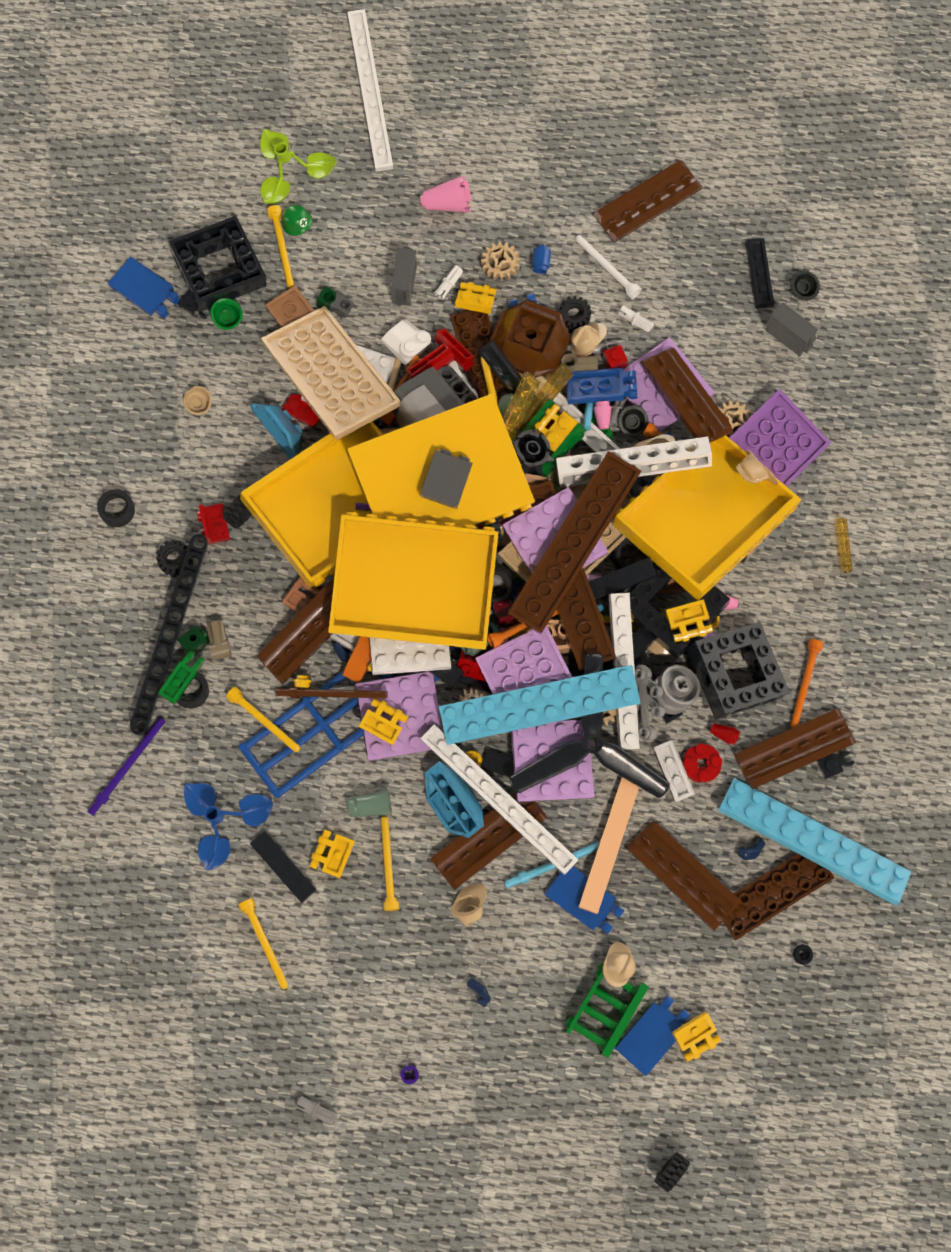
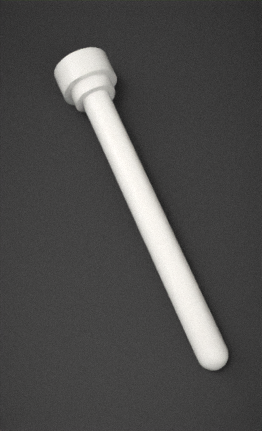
(632, 289)

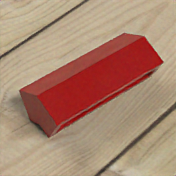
(462, 355)
(437, 358)

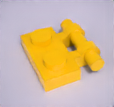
(475, 301)
(559, 430)
(687, 615)
(381, 727)
(337, 856)
(692, 1033)

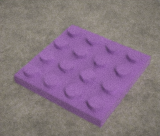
(781, 437)

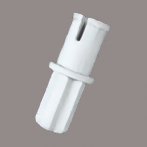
(448, 282)
(635, 318)

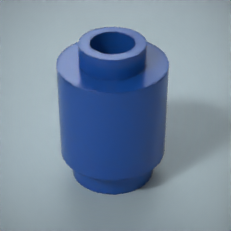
(541, 259)

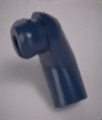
(480, 990)

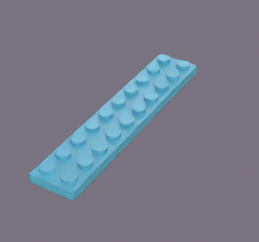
(539, 705)
(815, 841)

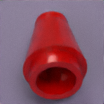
(726, 733)

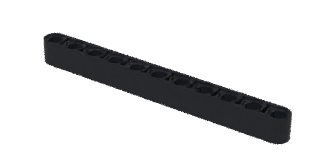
(168, 624)

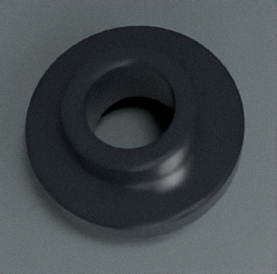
(809, 954)

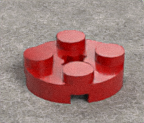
(713, 763)

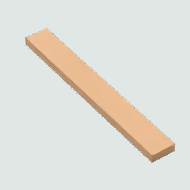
(609, 846)

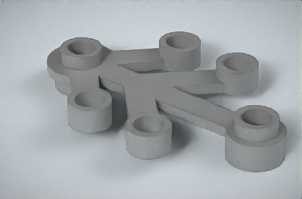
(643, 679)

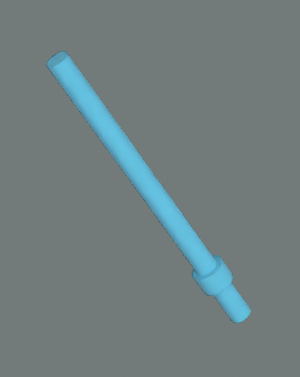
(523, 877)

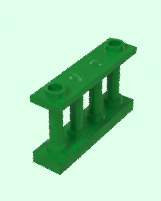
(574, 436)
(616, 1027)

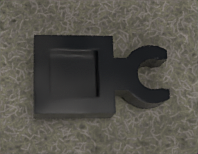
(188, 304)
(833, 765)

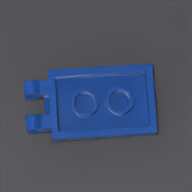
(143, 288)
(601, 385)
(567, 894)
(651, 1036)

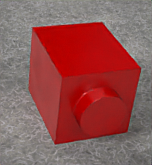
(615, 358)

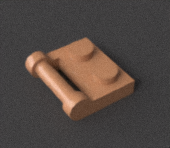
(297, 600)

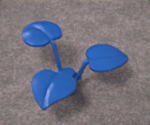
(199, 801)

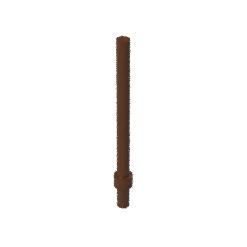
(296, 692)

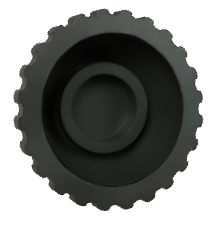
(805, 285)
(633, 421)

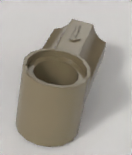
(580, 363)
(219, 645)

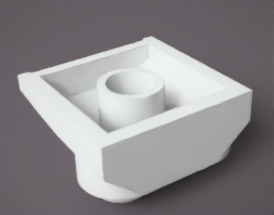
(406, 341)

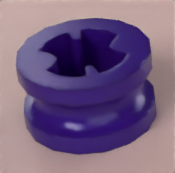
(409, 1068)

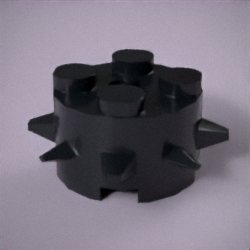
(532, 450)

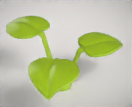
(276, 145)

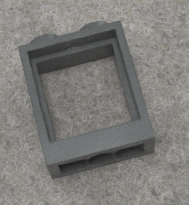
(404, 276)

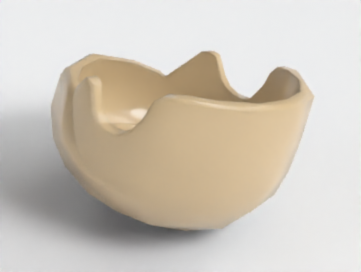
(197, 400)

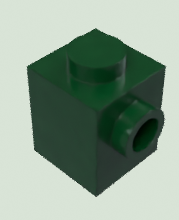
(194, 640)

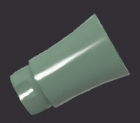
(370, 804)

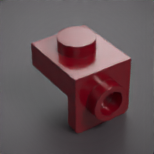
(501, 610)

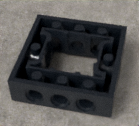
(209, 240)
(656, 624)
(715, 682)

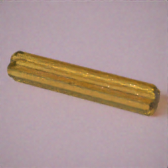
(844, 545)

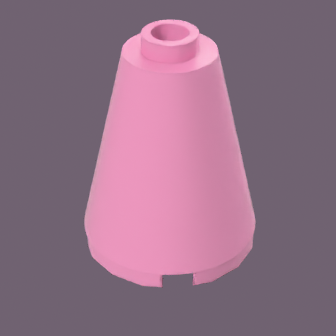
(449, 196)

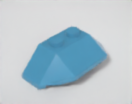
(280, 427)
(453, 801)

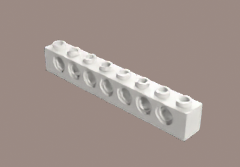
(649, 459)

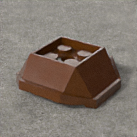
(536, 355)

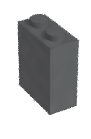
(792, 330)
(446, 478)

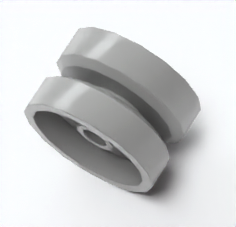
(679, 689)

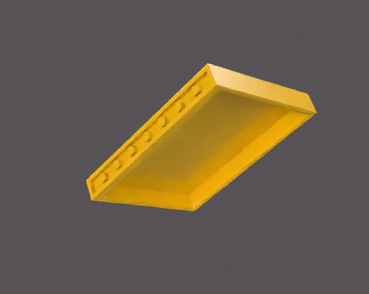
(397, 464)
(305, 501)
(704, 518)
(413, 581)

